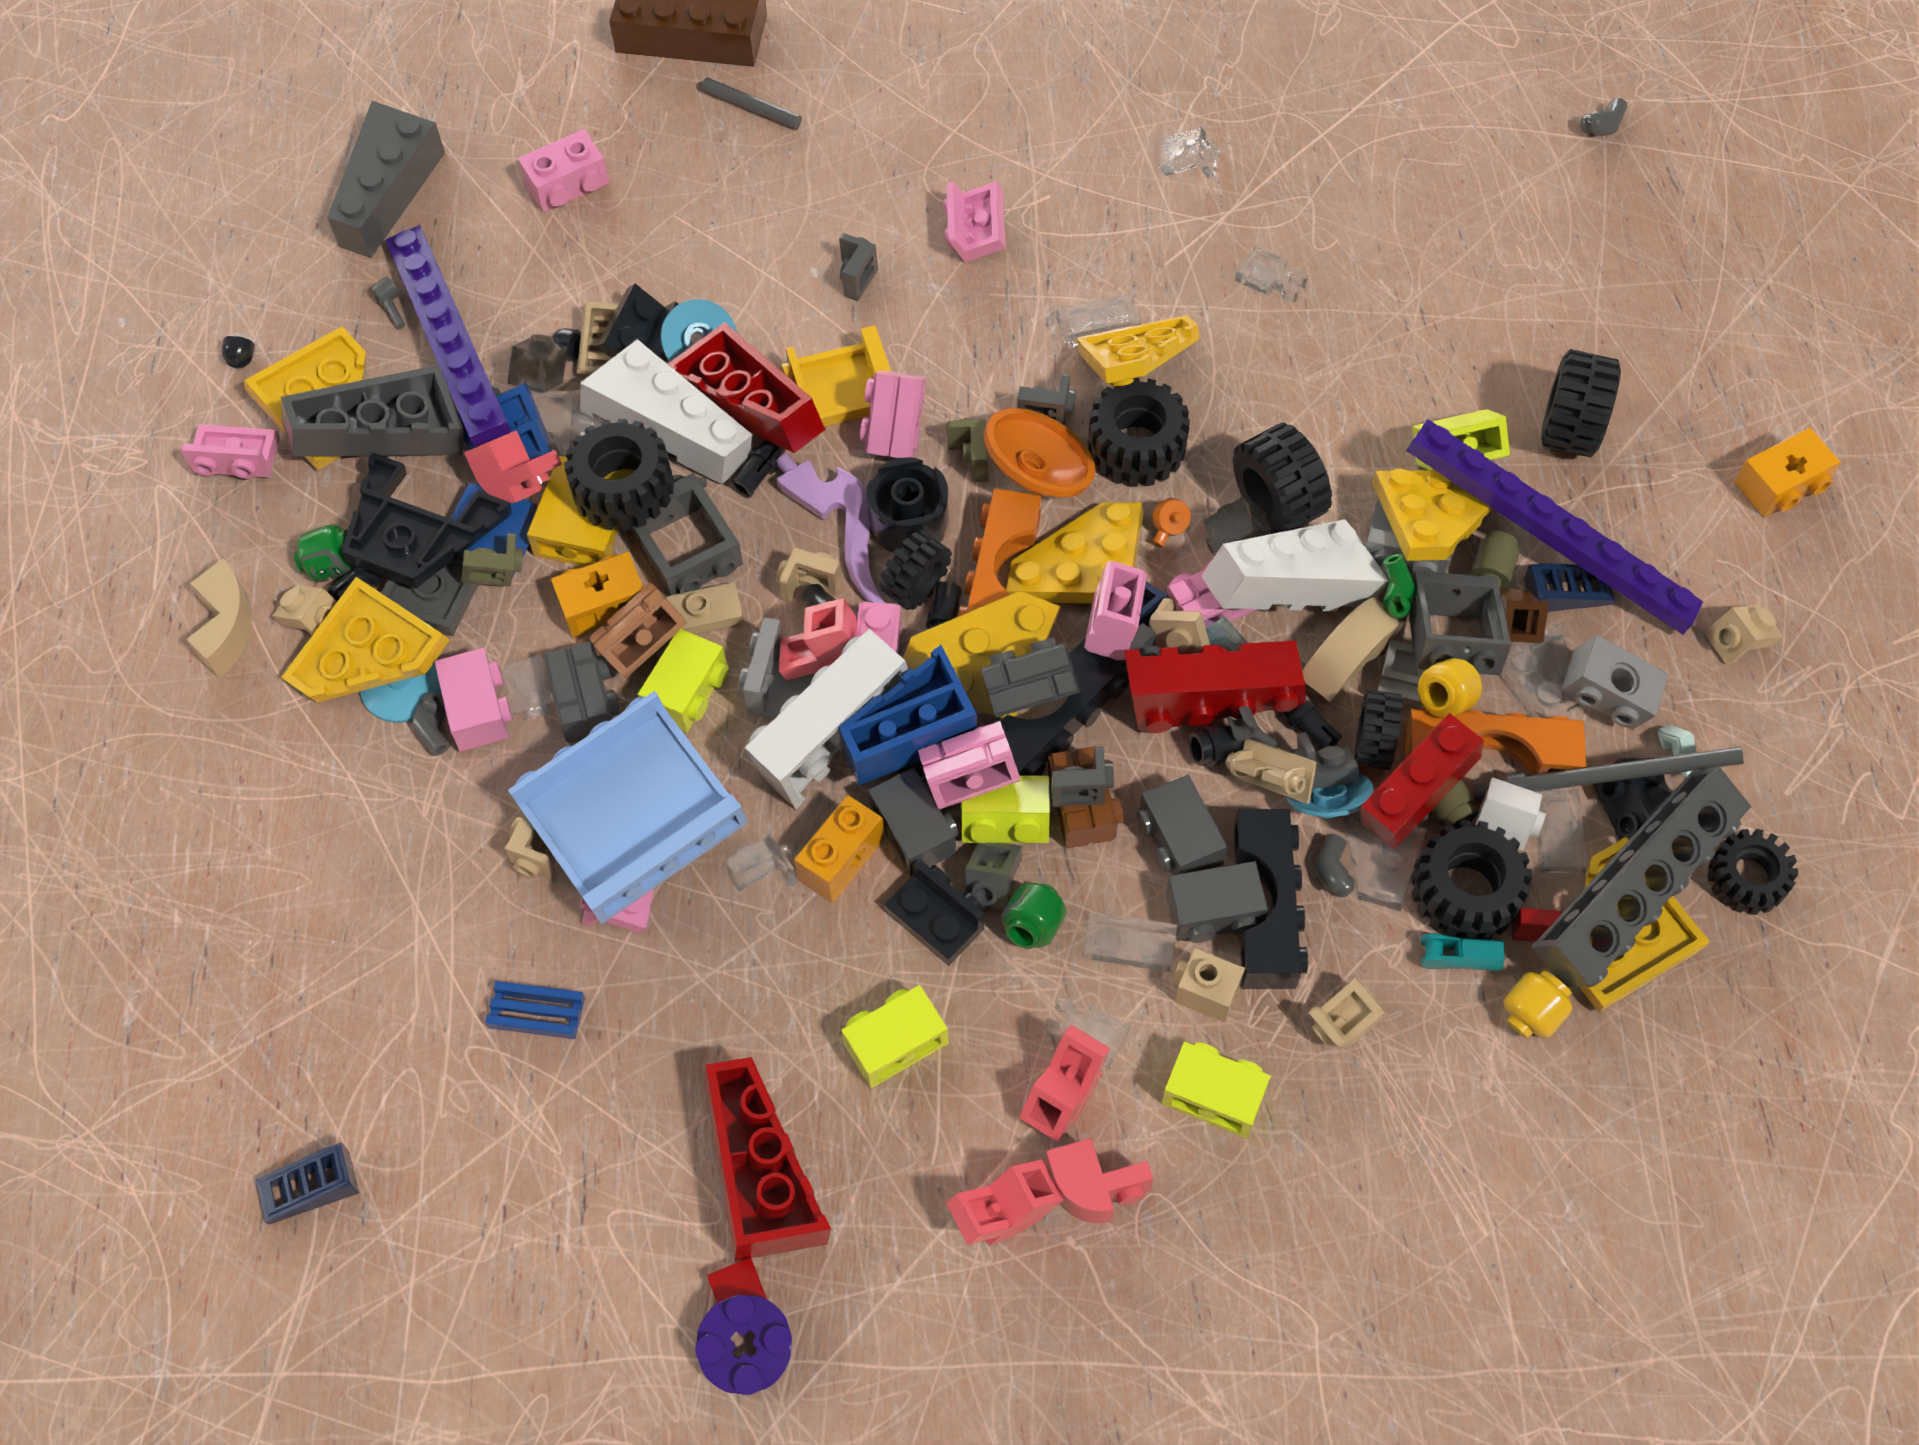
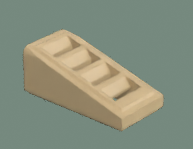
(593, 313)

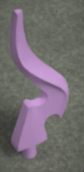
(821, 498)

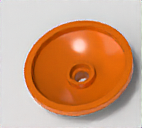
(1039, 453)

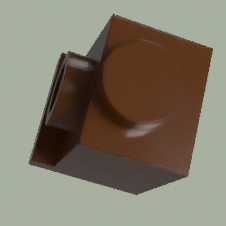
(1524, 615)

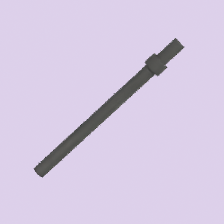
(1619, 771)

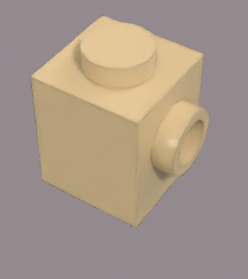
(1207, 984)

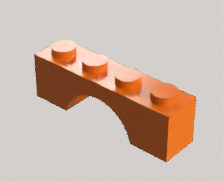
(1010, 529)
(1537, 743)

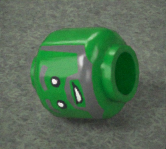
(321, 553)
(1033, 915)

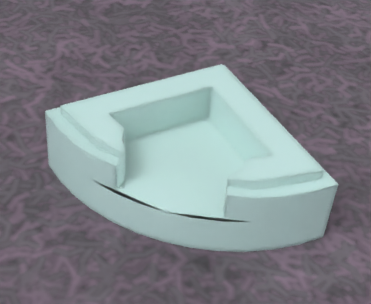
(1678, 741)

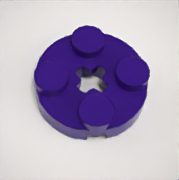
(715, 1347)

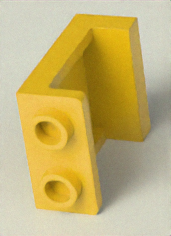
(839, 377)
(562, 532)

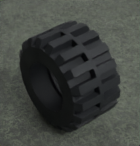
(1581, 403)
(613, 449)
(1133, 457)
(1283, 477)
(1475, 849)

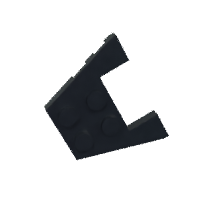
(408, 540)

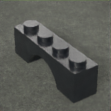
(1038, 738)
(1272, 948)

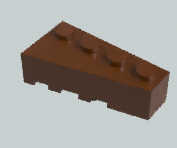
(690, 29)

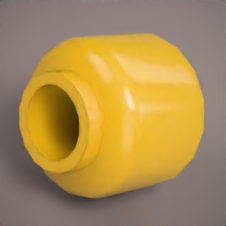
(1449, 687)
(1538, 1005)

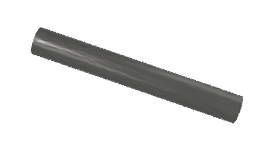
(751, 103)

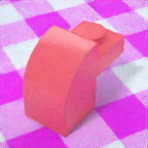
(506, 469)
(825, 635)
(1066, 1084)
(1087, 1190)
(1007, 1205)

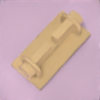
(1274, 770)

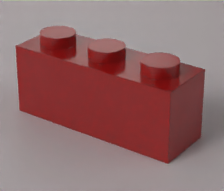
(1421, 781)

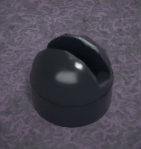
(569, 338)
(237, 351)

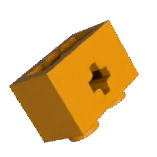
(1788, 473)
(596, 592)
(839, 848)

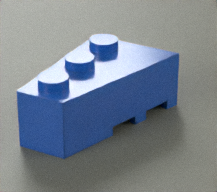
(912, 715)

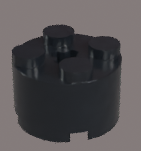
(907, 500)

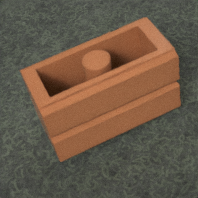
(638, 630)

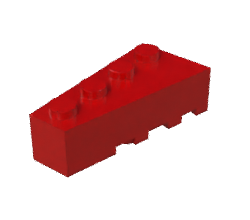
(750, 389)
(1213, 683)
(762, 1182)

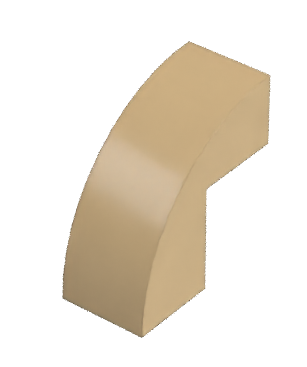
(227, 634)
(1351, 644)

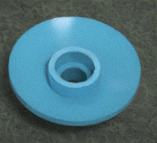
(687, 318)
(399, 700)
(1336, 800)

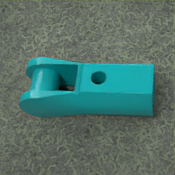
(1468, 953)

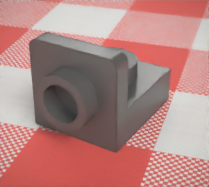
(858, 265)
(1049, 402)
(1333, 766)
(1083, 787)
(991, 873)

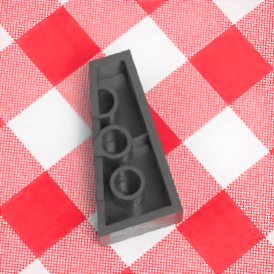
(382, 176)
(376, 415)

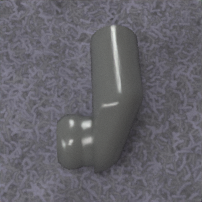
(428, 722)
(1329, 868)

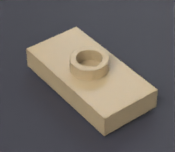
(709, 608)

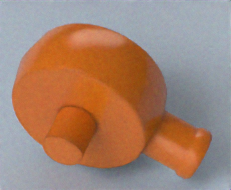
(1170, 519)

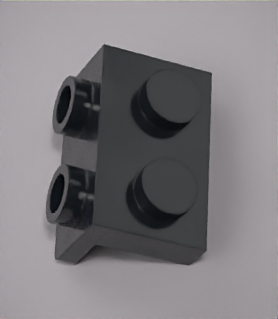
(1632, 800)

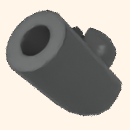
(1605, 121)

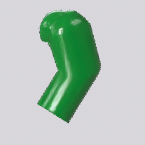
(1400, 588)

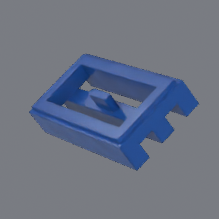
(537, 993)

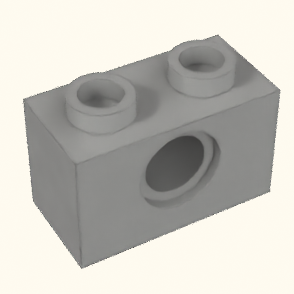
(1614, 682)

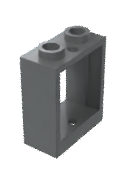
(702, 568)
(1476, 598)

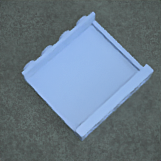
(627, 806)

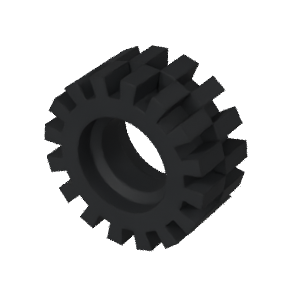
(915, 570)
(1378, 729)
(1768, 855)

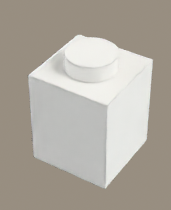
(1512, 810)

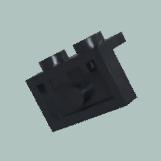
(635, 318)
(936, 912)

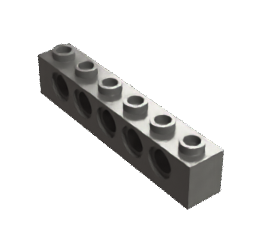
(1689, 821)

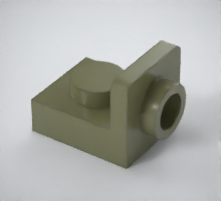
(968, 435)
(490, 567)

